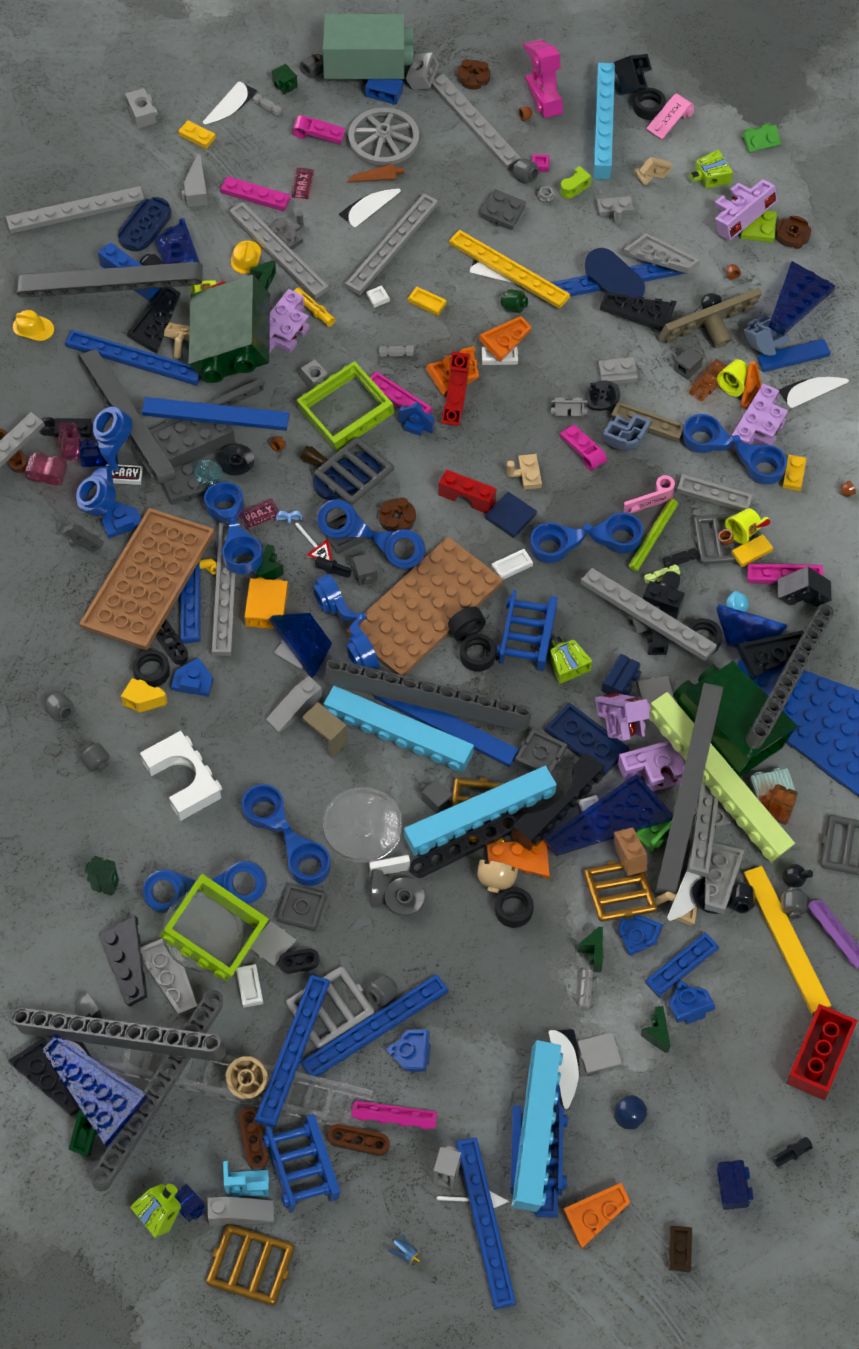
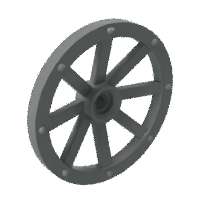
(383, 134)

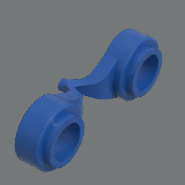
(109, 445)
(749, 454)
(357, 528)
(570, 538)
(237, 540)
(331, 601)
(297, 847)
(184, 883)

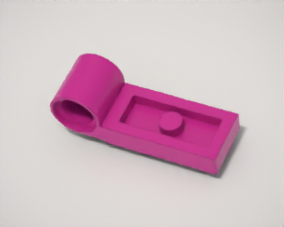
(317, 128)
(591, 453)

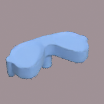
(282, 515)

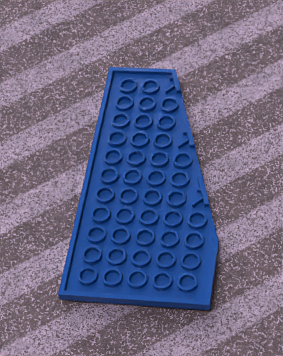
(825, 723)

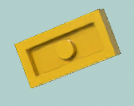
(197, 134)
(794, 473)

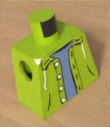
(712, 171)
(568, 660)
(158, 1208)

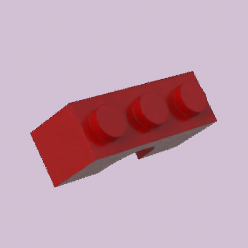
(478, 493)

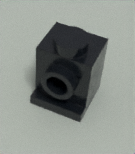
(657, 643)

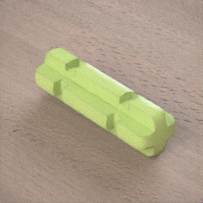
(657, 576)

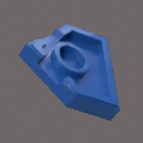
(416, 419)
(120, 519)
(193, 679)
(639, 933)
(690, 1003)
(412, 1050)

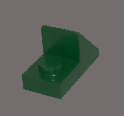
(264, 273)
(269, 568)
(594, 945)
(658, 1033)
(83, 1136)

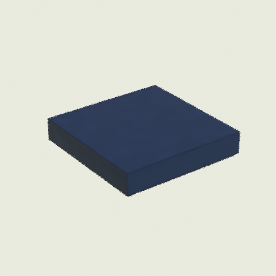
(510, 514)

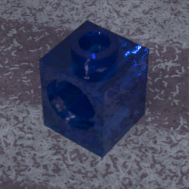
(191, 1204)

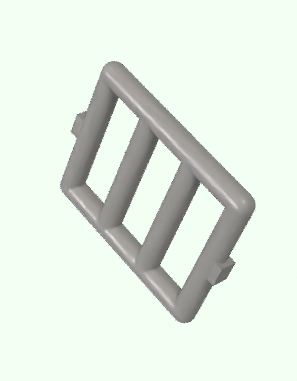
(352, 1021)

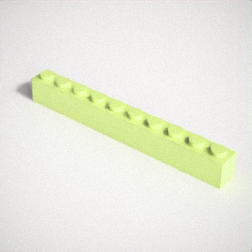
(723, 781)

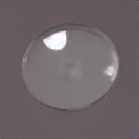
(362, 824)
(206, 926)

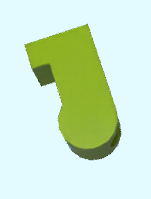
(576, 184)

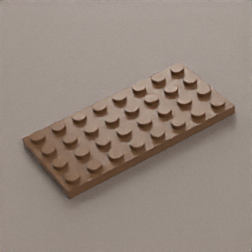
(147, 579)
(417, 609)

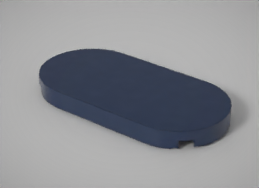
(144, 224)
(613, 273)
(322, 489)

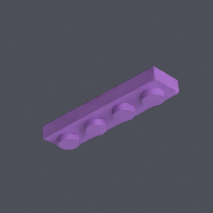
(835, 929)

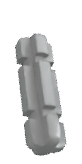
(267, 104)
(396, 351)
(585, 990)

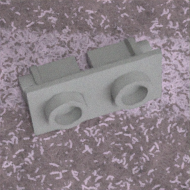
(576, 406)

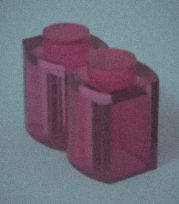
(69, 441)
(46, 469)

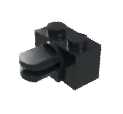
(666, 594)

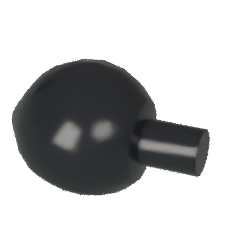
(709, 300)
(796, 875)

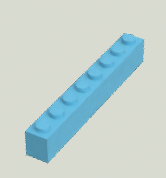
(604, 121)
(399, 729)
(480, 810)
(536, 1126)

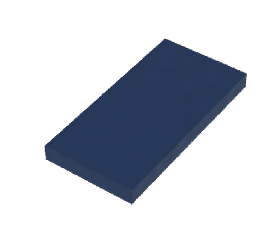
(584, 736)

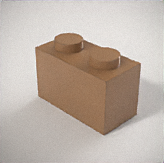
(630, 851)

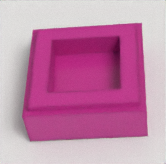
(542, 162)

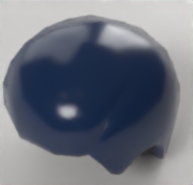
(630, 1112)

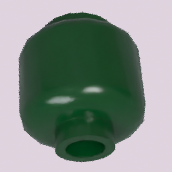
(514, 301)

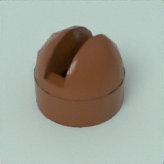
(525, 113)
(733, 272)
(277, 444)
(848, 489)
(726, 537)

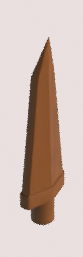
(382, 173)

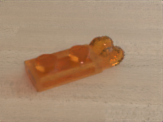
(708, 380)

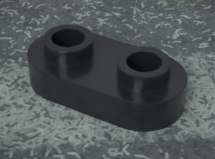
(299, 959)

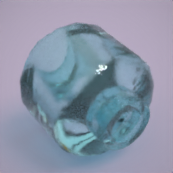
(208, 472)

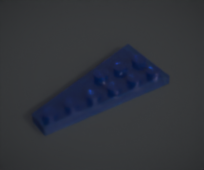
(798, 297)
(625, 807)
(99, 1092)

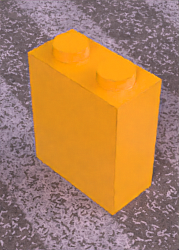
(265, 600)

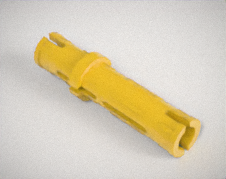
(318, 311)

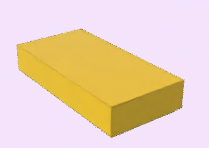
(427, 301)
(752, 550)

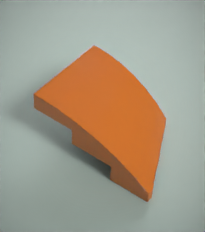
(441, 370)

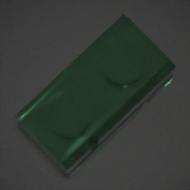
(102, 875)

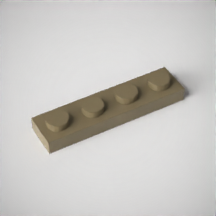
(659, 425)

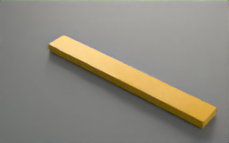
(509, 269)
(787, 940)

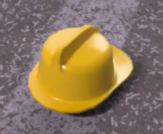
(245, 256)
(32, 326)

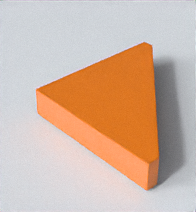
(752, 385)

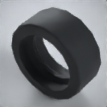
(648, 94)
(466, 622)
(709, 625)
(151, 655)
(477, 665)
(514, 892)

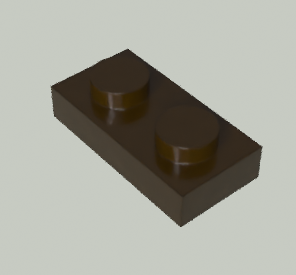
(680, 1248)

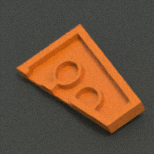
(505, 337)
(514, 854)
(595, 1212)

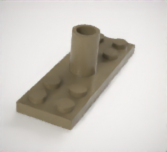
(711, 319)

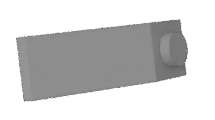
(194, 185)
(295, 704)
(239, 1211)

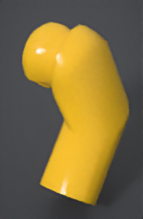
(210, 565)

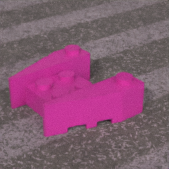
(542, 79)

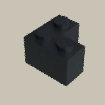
(631, 72)
(804, 585)

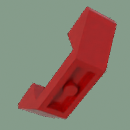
(456, 388)

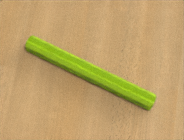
(653, 534)

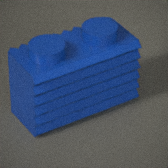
(384, 89)

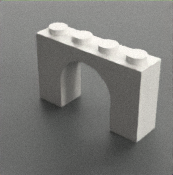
(178, 751)

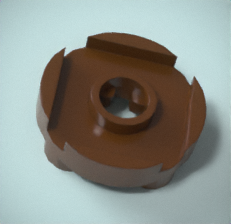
(481, 71)
(790, 239)
(393, 507)

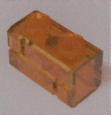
(780, 803)

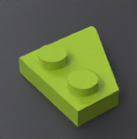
(762, 228)

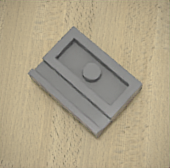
(618, 370)

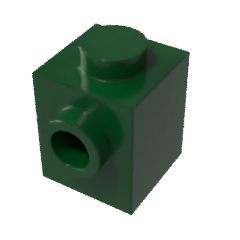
(284, 79)

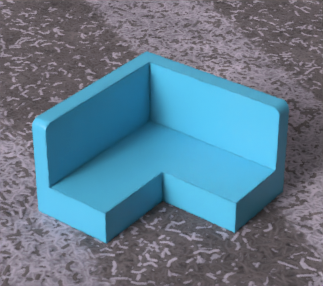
(245, 1183)

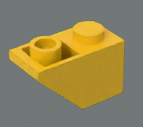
(142, 697)

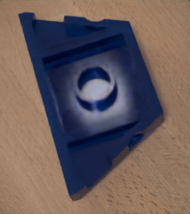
(176, 245)
(745, 627)
(303, 638)

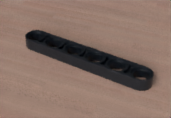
(466, 849)

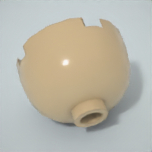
(496, 876)
(246, 1077)

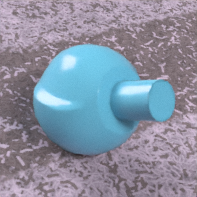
(738, 601)

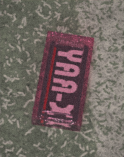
(302, 183)
(259, 513)

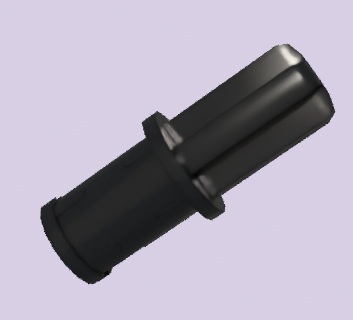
(332, 567)
(792, 1152)

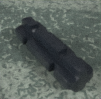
(680, 558)

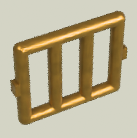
(483, 784)
(600, 902)
(269, 1243)

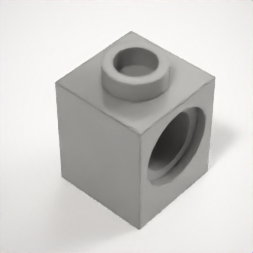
(313, 374)

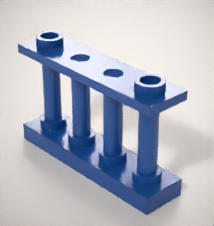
(543, 640)
(562, 1121)
(322, 1167)

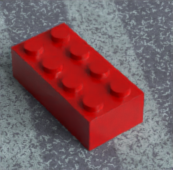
(821, 1052)

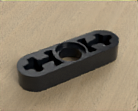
(170, 649)

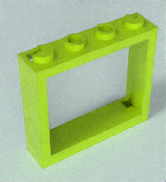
(360, 426)
(229, 902)

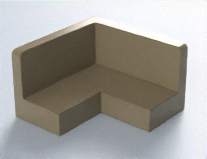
(328, 726)

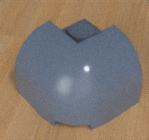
(762, 337)
(626, 434)

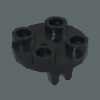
(609, 397)

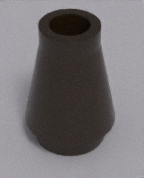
(312, 456)

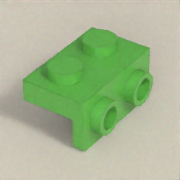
(761, 138)
(654, 837)

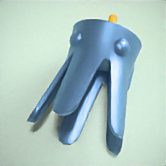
(410, 1252)

